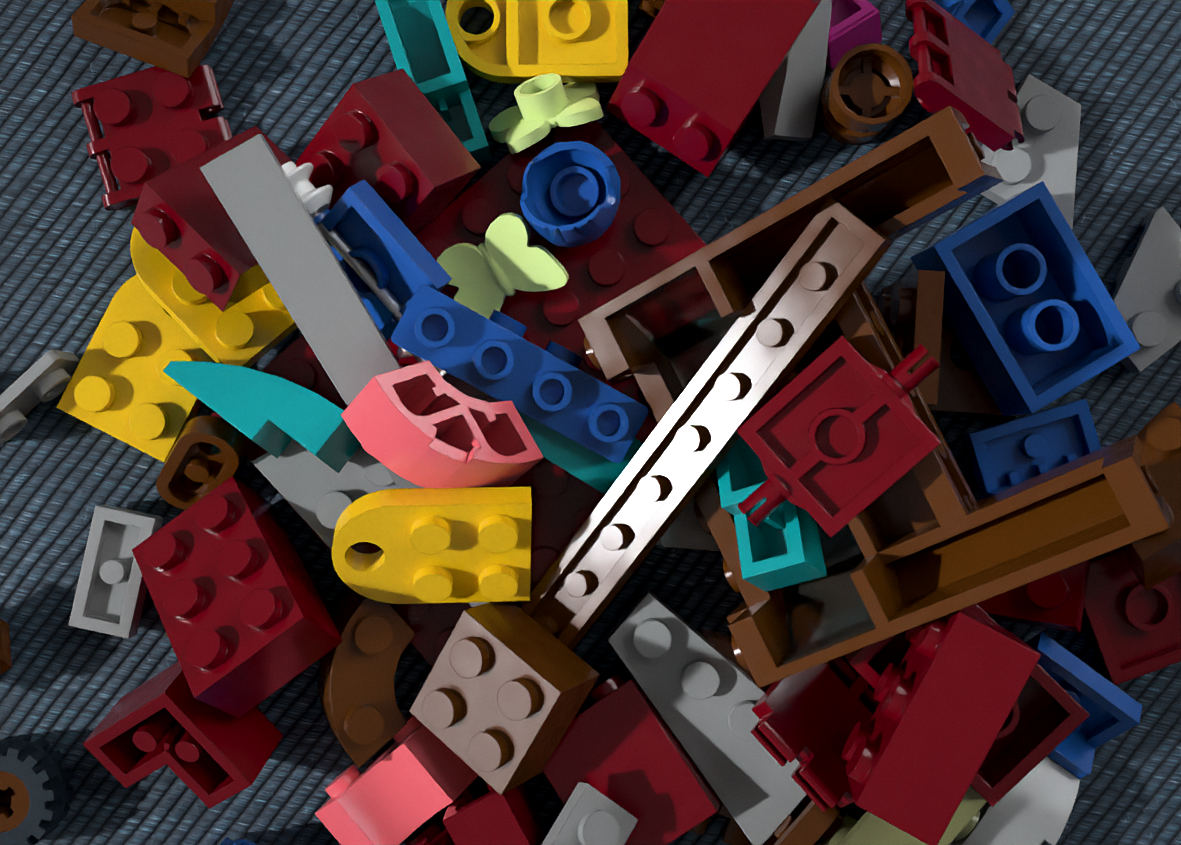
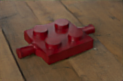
(838, 436)

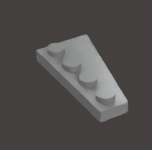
(321, 492)
(709, 712)

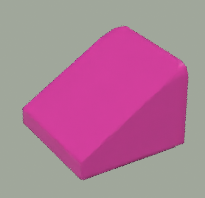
(851, 25)

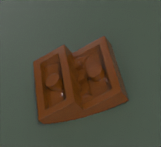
(157, 32)

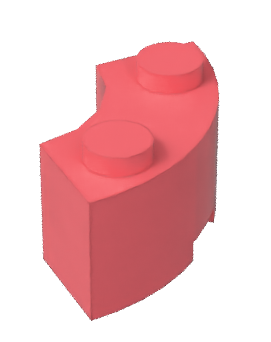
(438, 433)
(395, 790)

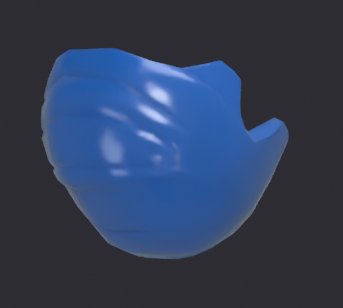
(570, 194)

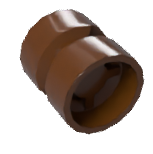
(871, 82)

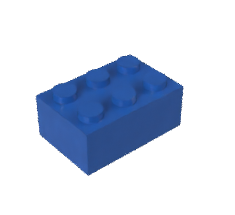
(1027, 302)

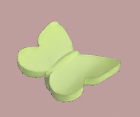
(542, 106)
(500, 266)

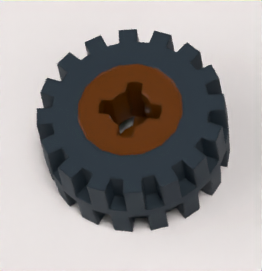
(33, 788)

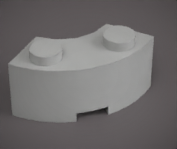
(1030, 811)

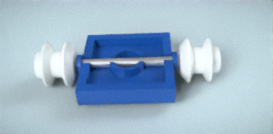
(372, 247)

